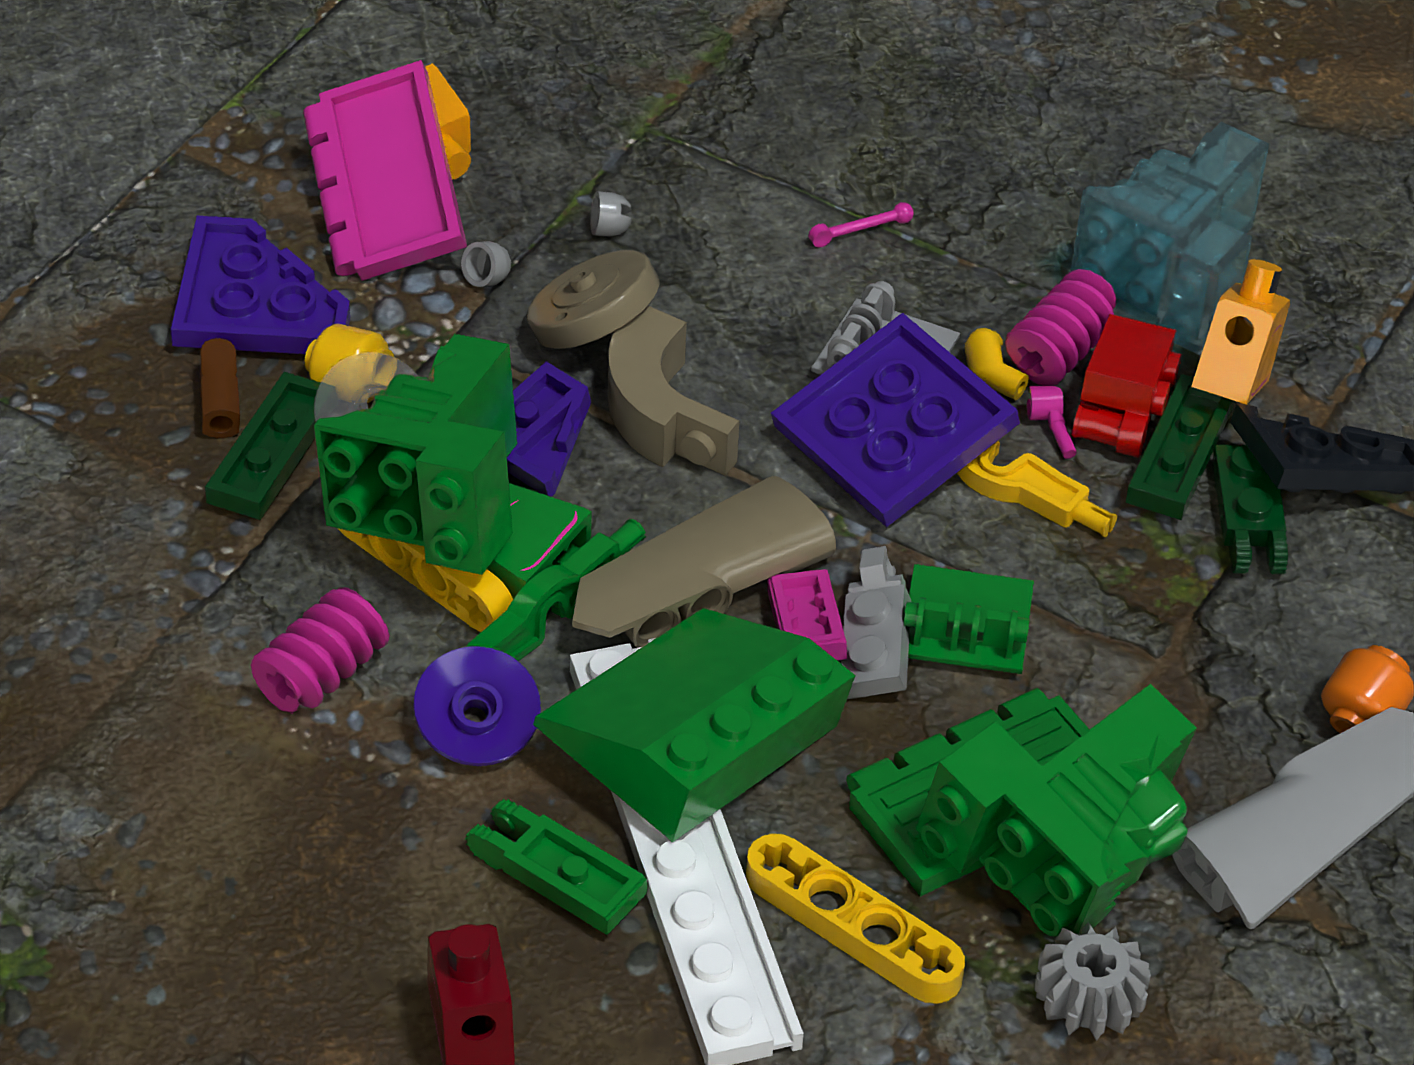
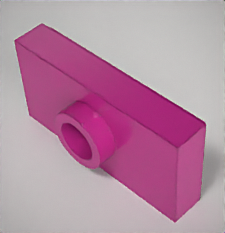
(807, 607)

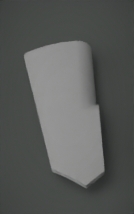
(1303, 821)

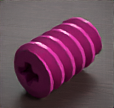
(1061, 327)
(319, 650)

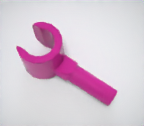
(1047, 404)

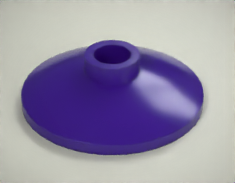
(479, 680)

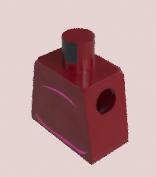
(467, 981)

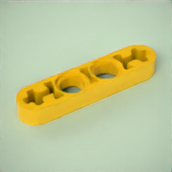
(468, 595)
(861, 909)

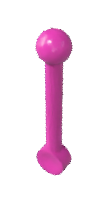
(821, 235)

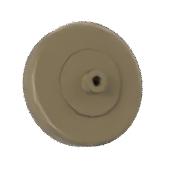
(592, 299)

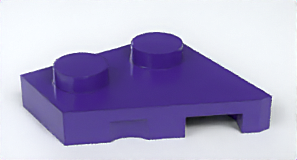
(548, 421)

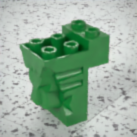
(429, 458)
(1069, 828)

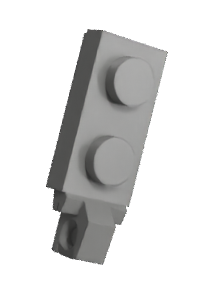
(876, 627)

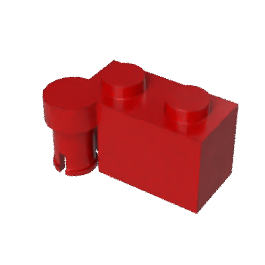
(1126, 383)

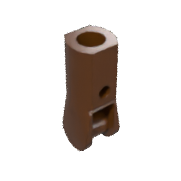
(219, 389)

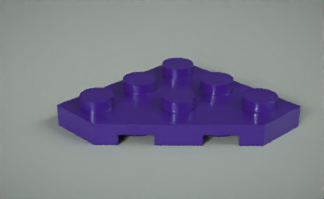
(250, 292)

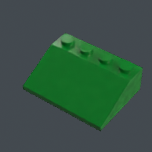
(699, 716)

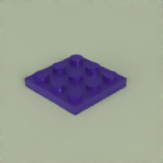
(895, 419)

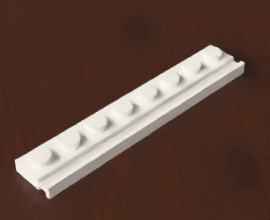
(707, 924)

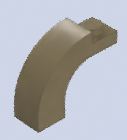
(650, 411)

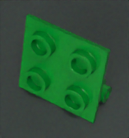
(968, 618)

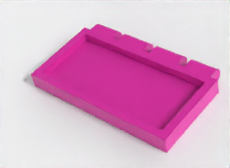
(383, 173)

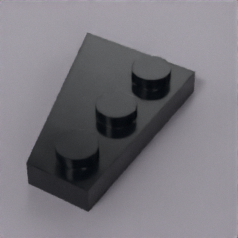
(1309, 458)

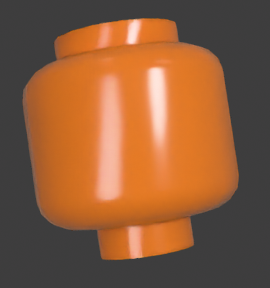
(1366, 685)

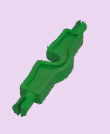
(556, 587)

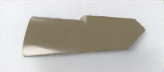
(704, 562)

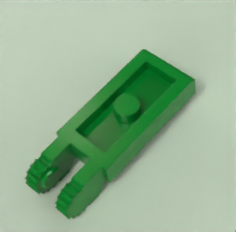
(559, 865)

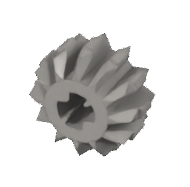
(1092, 981)

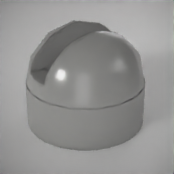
(608, 214)
(485, 263)

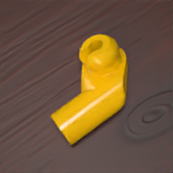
(986, 361)

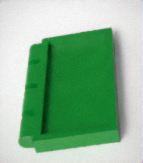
(892, 797)

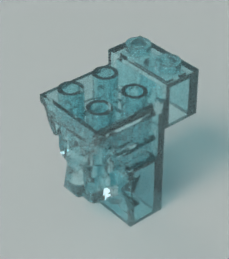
(1176, 230)

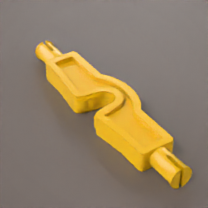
(1038, 488)

